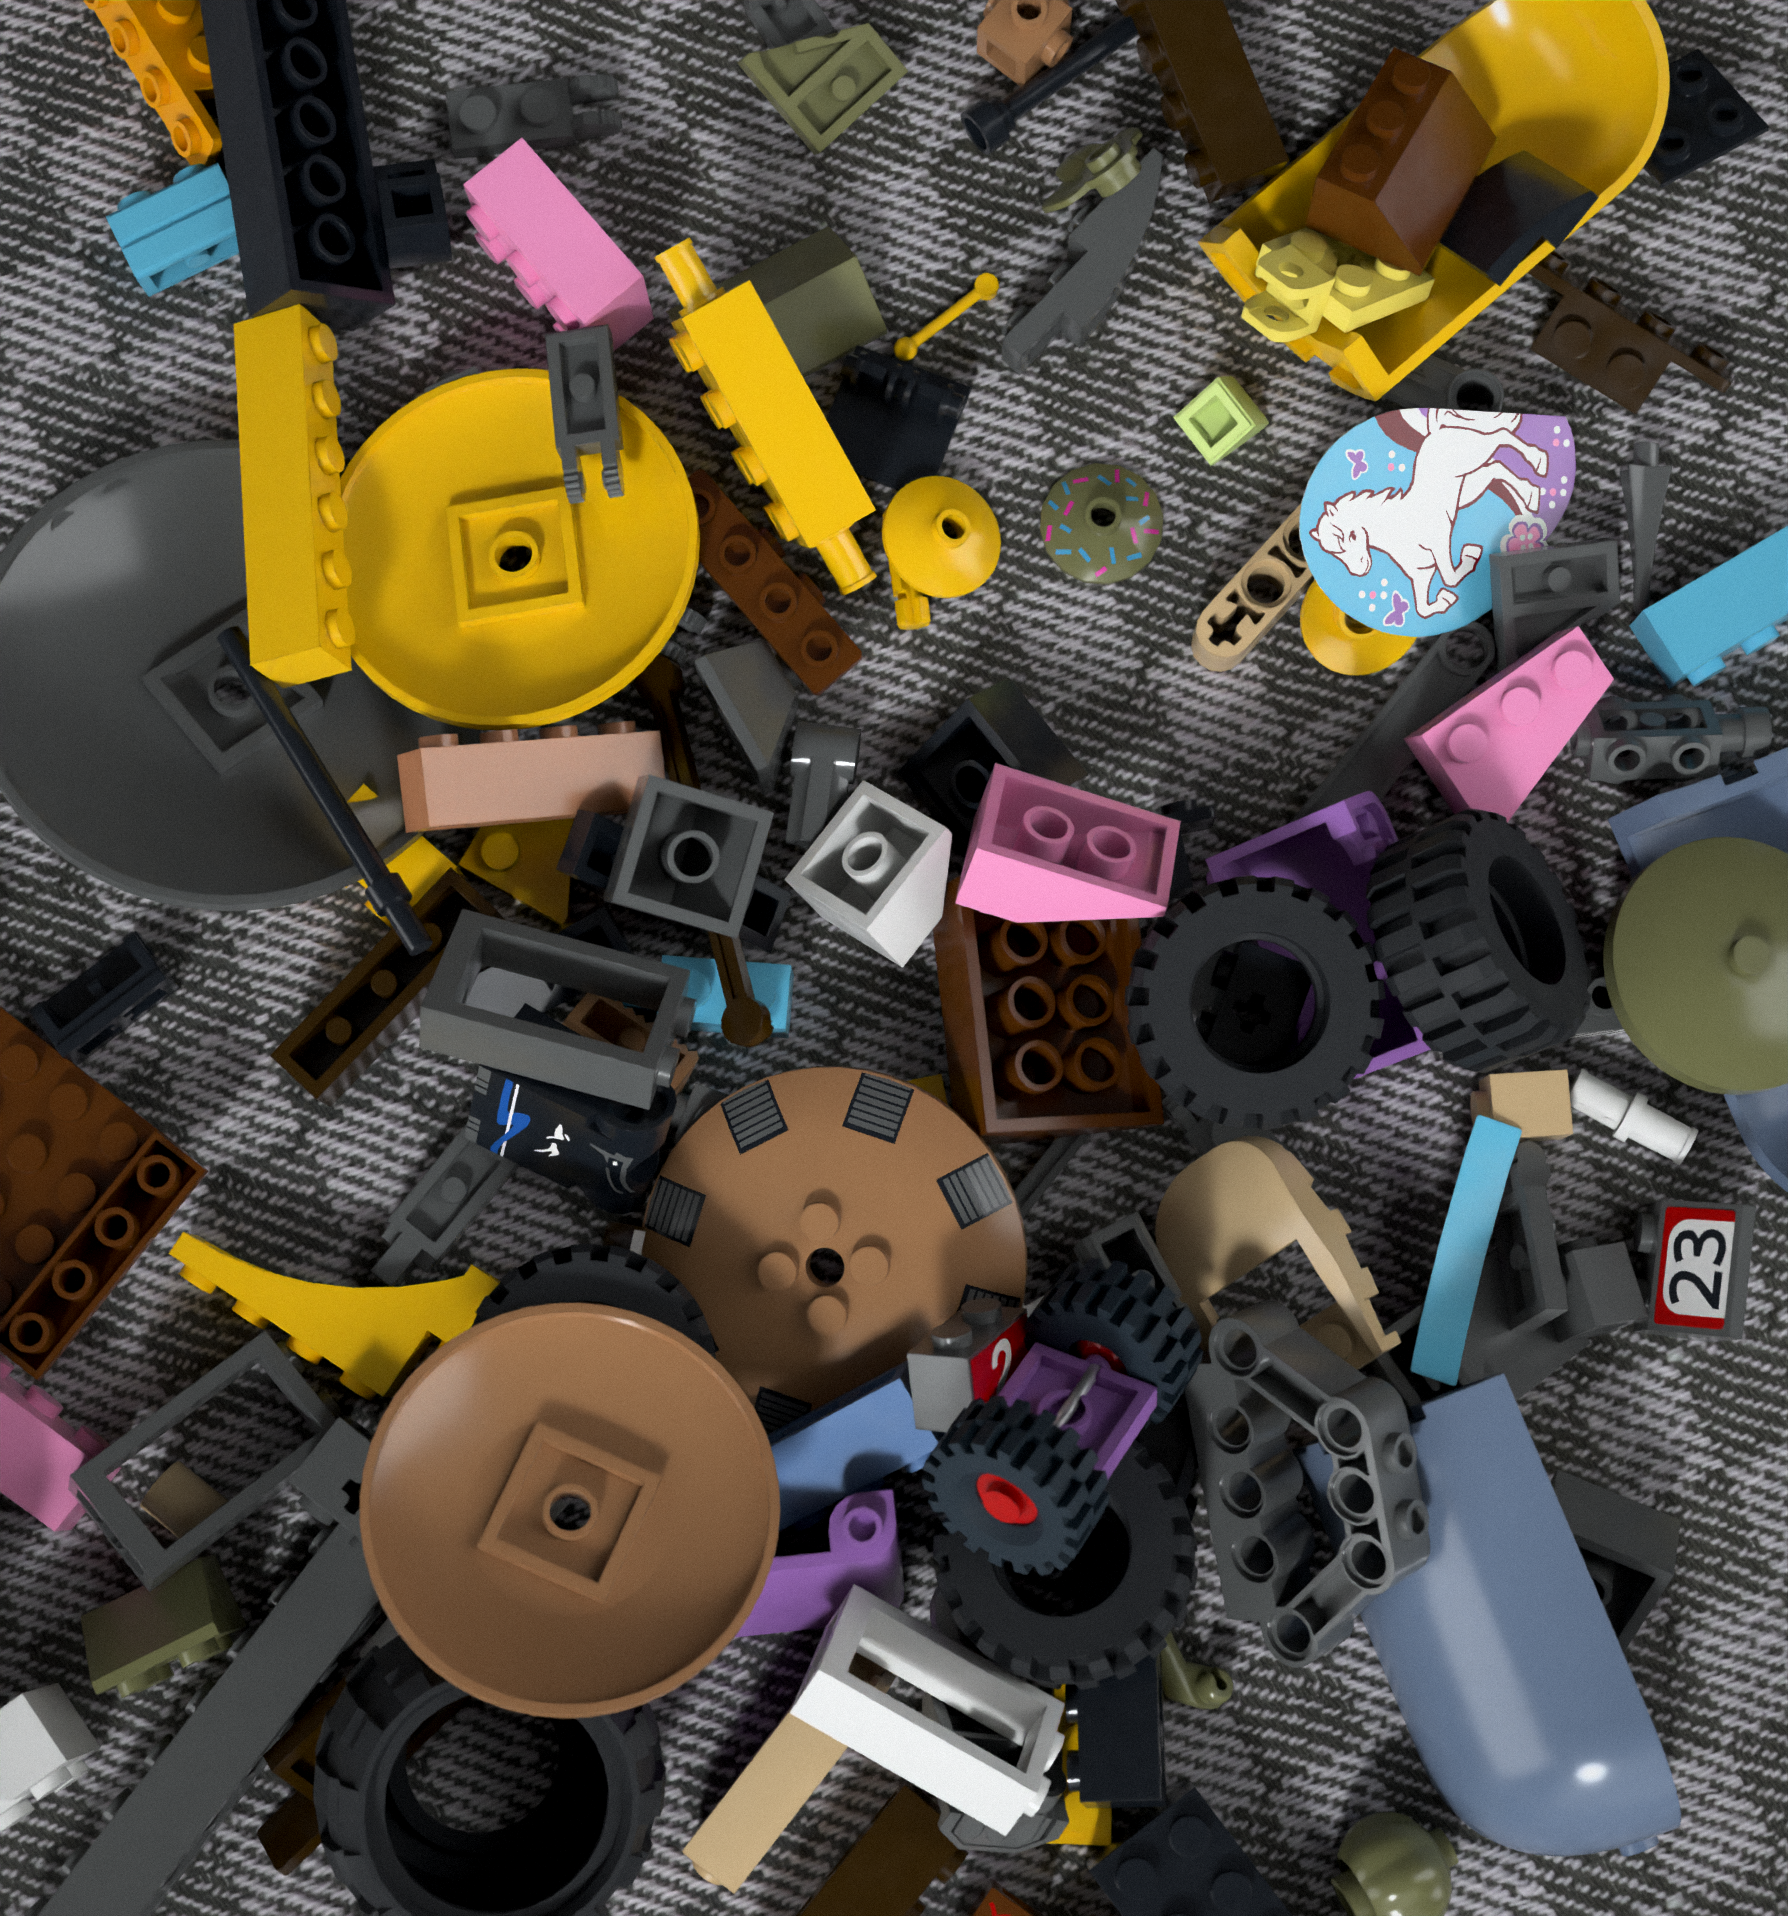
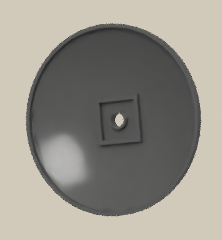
(116, 713)

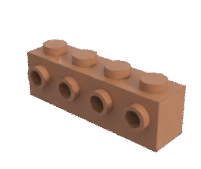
(525, 779)

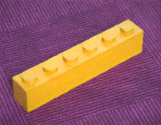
(292, 497)

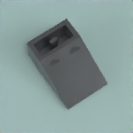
(1488, 1347)

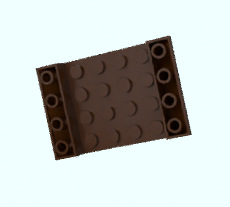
(78, 1195)

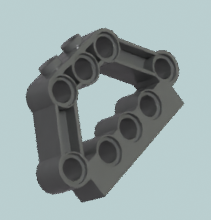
(1238, 1408)

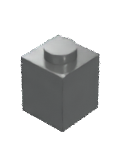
(1599, 1290)

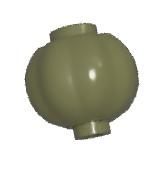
(1394, 1868)

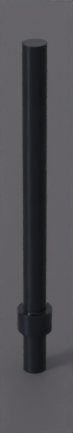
(385, 889)

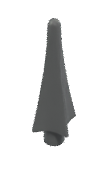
(1644, 496)

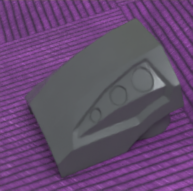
(972, 1834)

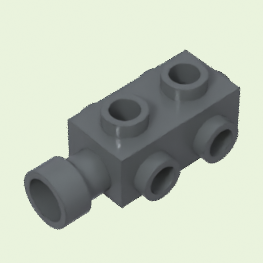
(1652, 747)

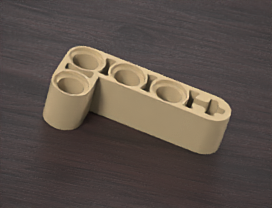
(1273, 563)

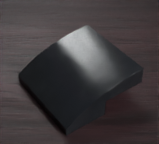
(1512, 210)

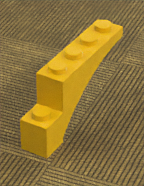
(362, 1330)

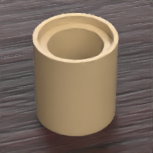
(181, 1499)

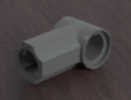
(1443, 384)
(822, 769)

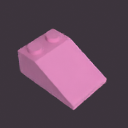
(1064, 854)

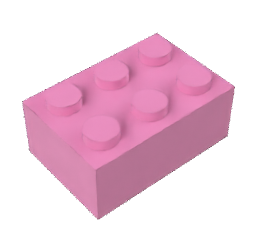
(555, 246)

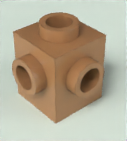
(1024, 36)

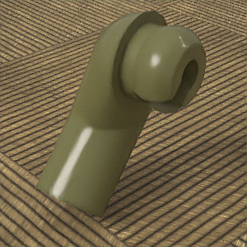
(1192, 1682)

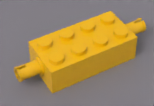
(770, 413)

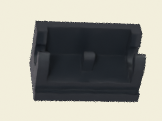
(105, 999)

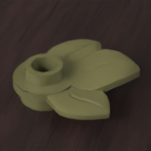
(1098, 167)

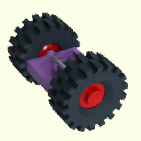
(1036, 1458)

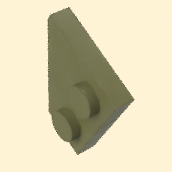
(825, 80)

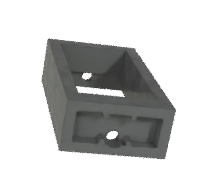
(545, 1052)
(122, 1524)

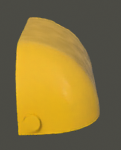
(1550, 78)

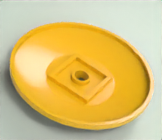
(459, 486)

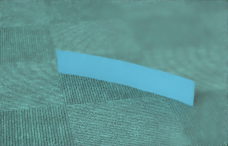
(1463, 1250)

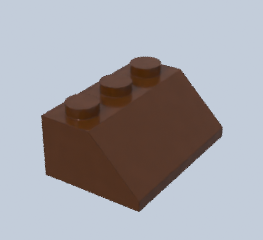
(1402, 164)

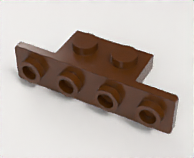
(767, 592)

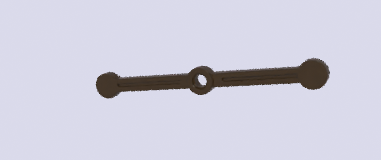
(745, 1018)

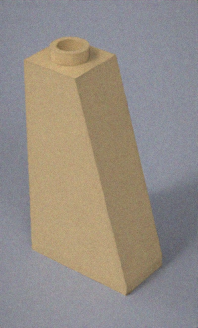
(770, 1792)

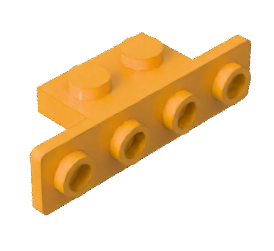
(171, 62)

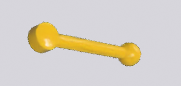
(985, 288)

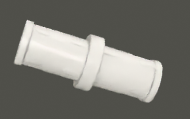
(1631, 1117)

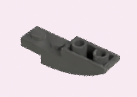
(1105, 252)

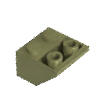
(146, 1631)

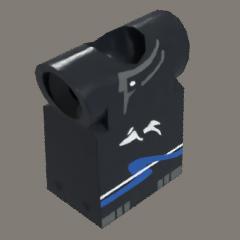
(571, 1133)

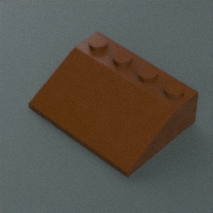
(1040, 1025)

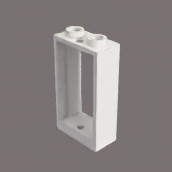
(914, 1743)

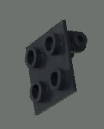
(1701, 120)
(894, 417)

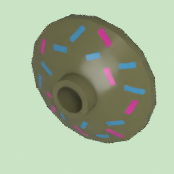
(1097, 552)

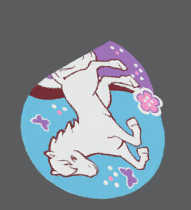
(1418, 502)

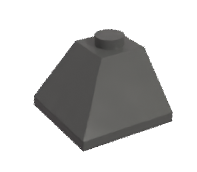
(754, 703)

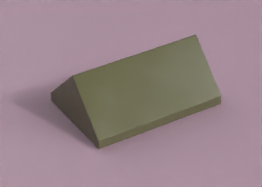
(814, 300)

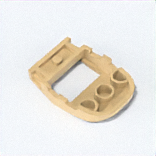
(1244, 1208)

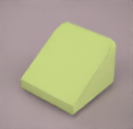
(1221, 419)

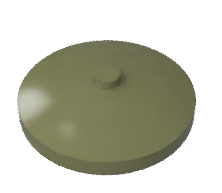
(1704, 964)

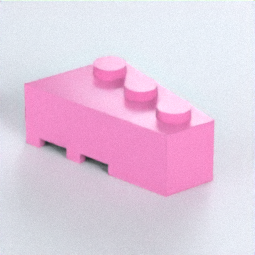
(1513, 726)
(41, 1452)

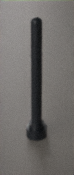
(992, 121)

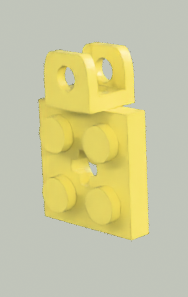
(1329, 279)

